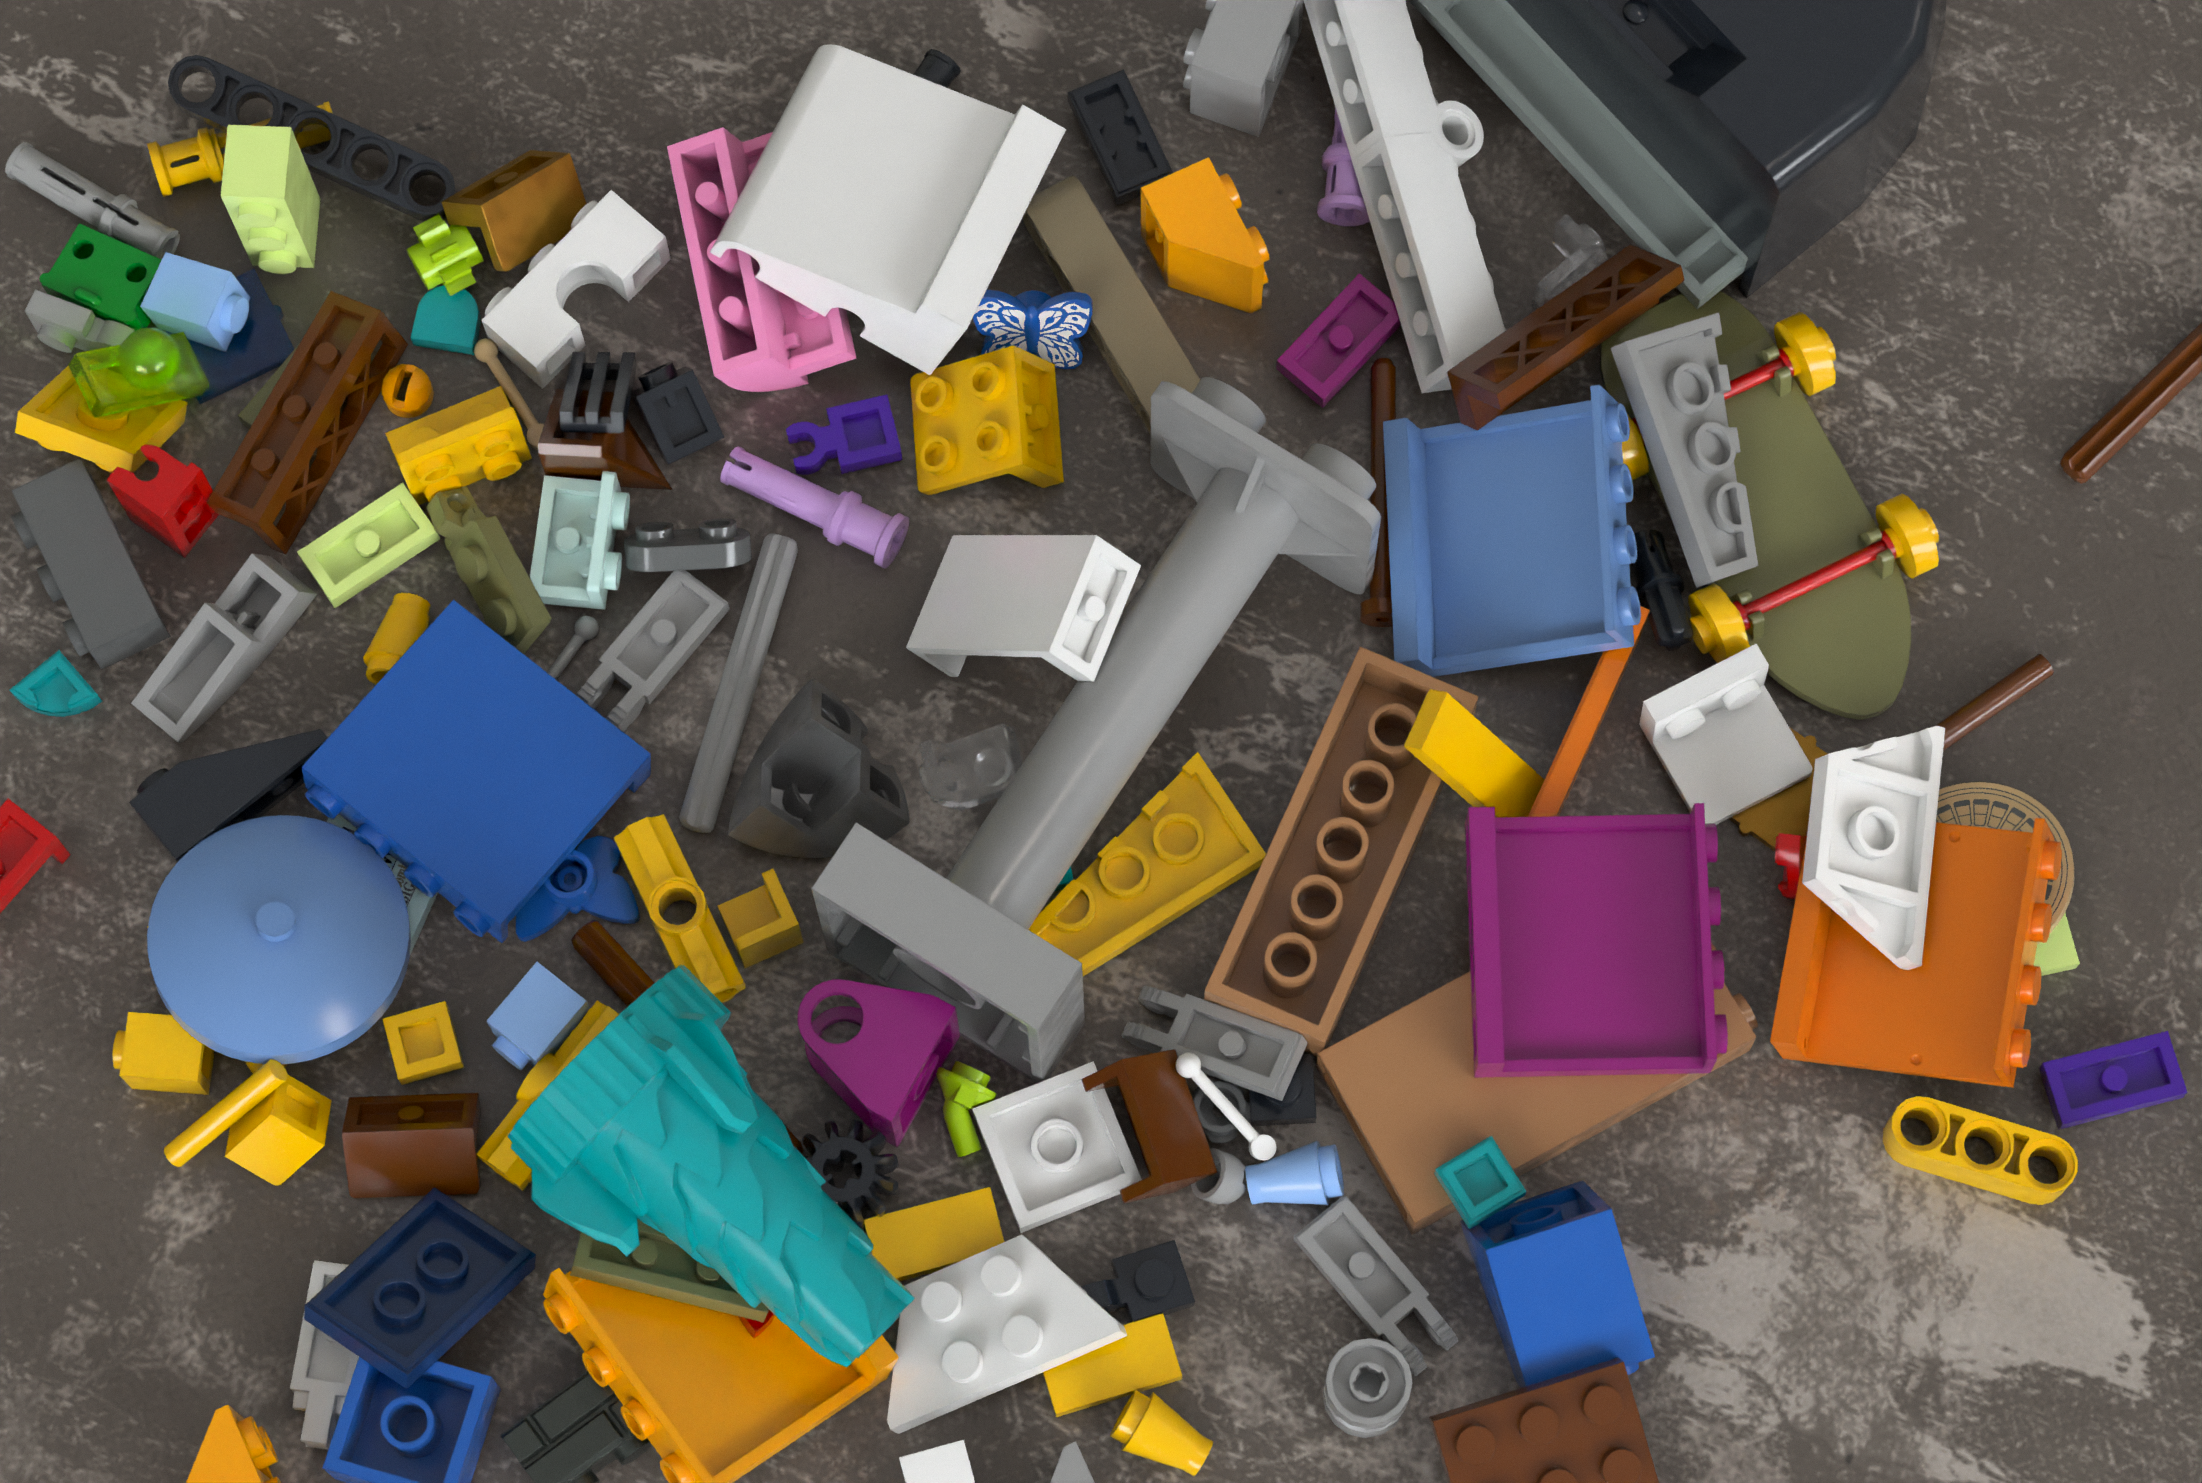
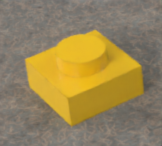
(423, 1043)

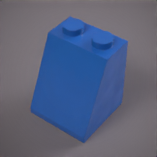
(1559, 1285)

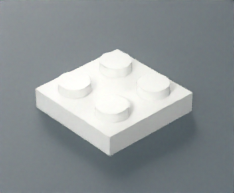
(1056, 1148)

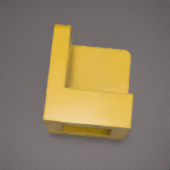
(761, 921)
(280, 1132)

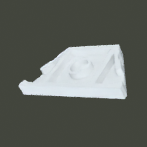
(1876, 838)
(989, 1329)

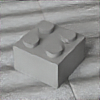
(1241, 60)

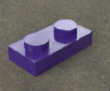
(2112, 1080)

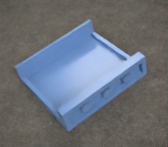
(1510, 538)

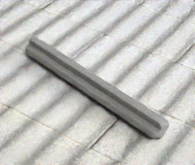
(738, 683)

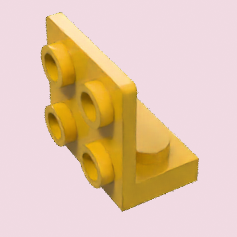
(987, 421)
(460, 445)

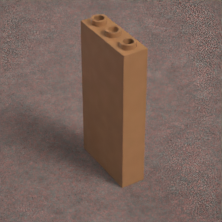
(1417, 1102)

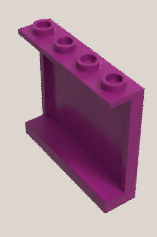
(1593, 944)

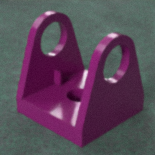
(892, 1058)

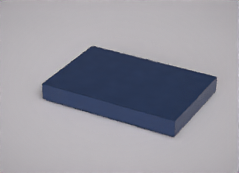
(420, 1287)

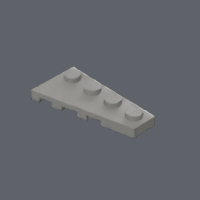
(1684, 424)

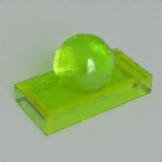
(139, 372)

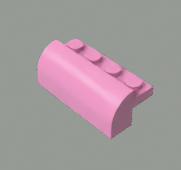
(751, 330)

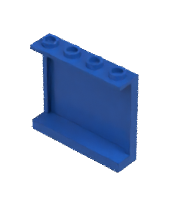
(473, 770)

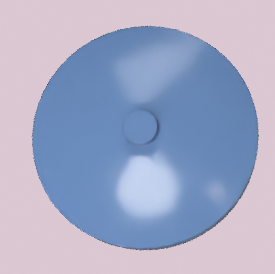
(279, 939)

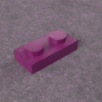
(1340, 341)

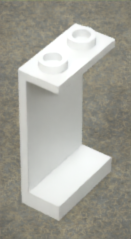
(1025, 600)

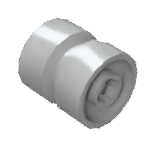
(1367, 1387)

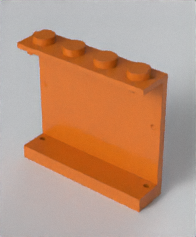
(1977, 974)

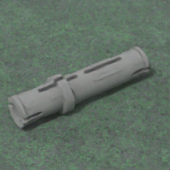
(111, 214)

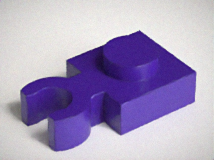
(858, 435)

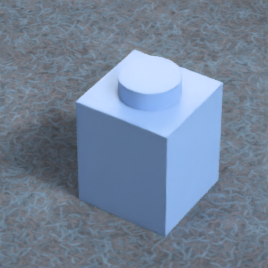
(197, 301)
(535, 1017)

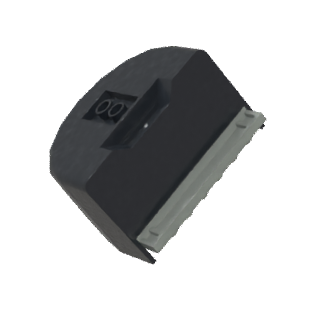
(1710, 122)

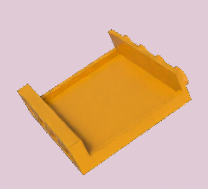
(701, 1381)

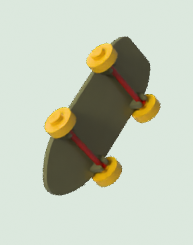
(1826, 579)

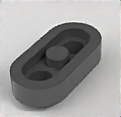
(711, 546)

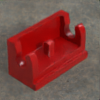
(170, 504)

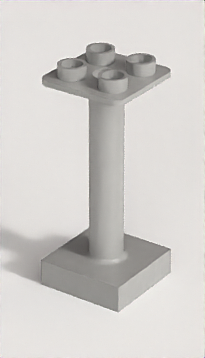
(971, 931)

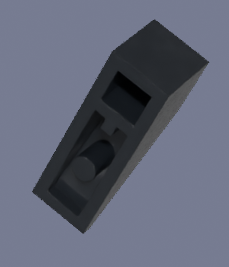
(221, 789)

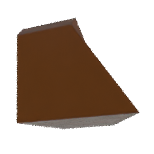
(590, 454)

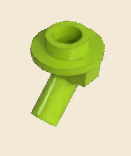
(963, 1090)

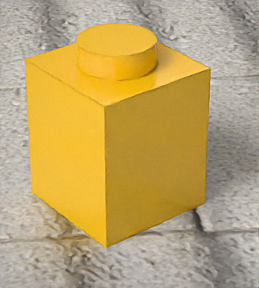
(161, 1056)

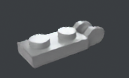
(655, 645)
(1225, 1041)
(1371, 1279)

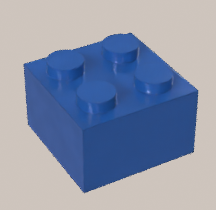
(412, 1433)

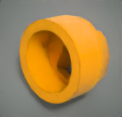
(418, 393)

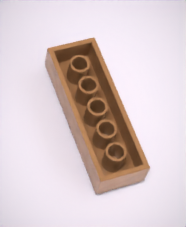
(1334, 857)

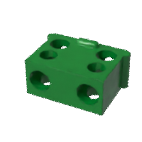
(103, 277)

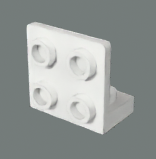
(1724, 737)

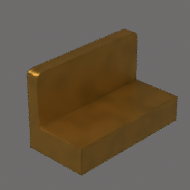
(520, 206)

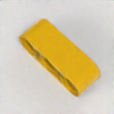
(2010, 1141)

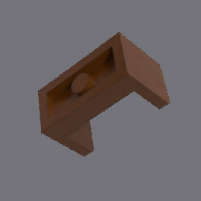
(1162, 1122)

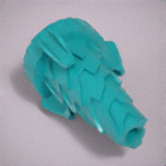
(674, 1135)

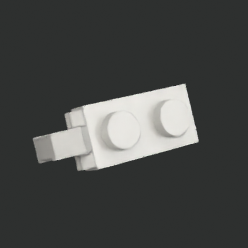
(320, 1370)

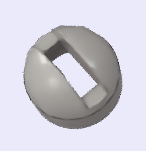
(1230, 1183)

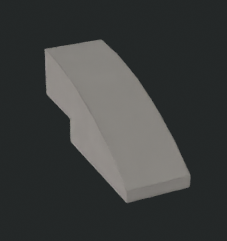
(223, 646)

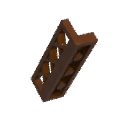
(1560, 333)
(305, 417)

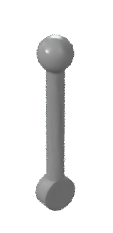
(585, 629)

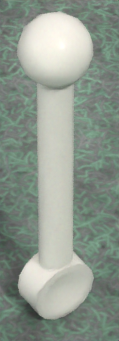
(1260, 1145)

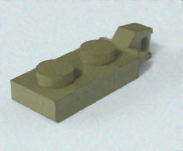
(489, 568)

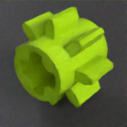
(444, 255)

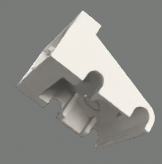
(889, 200)

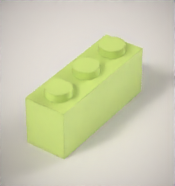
(270, 197)

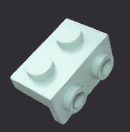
(576, 540)

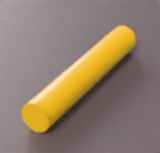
(225, 1113)

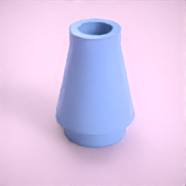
(1297, 1177)

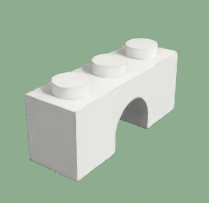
(605, 247)

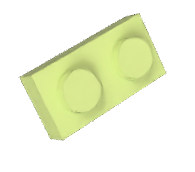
(368, 545)

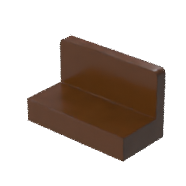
(412, 1144)

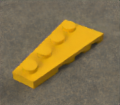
(1160, 867)

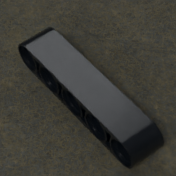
(346, 140)

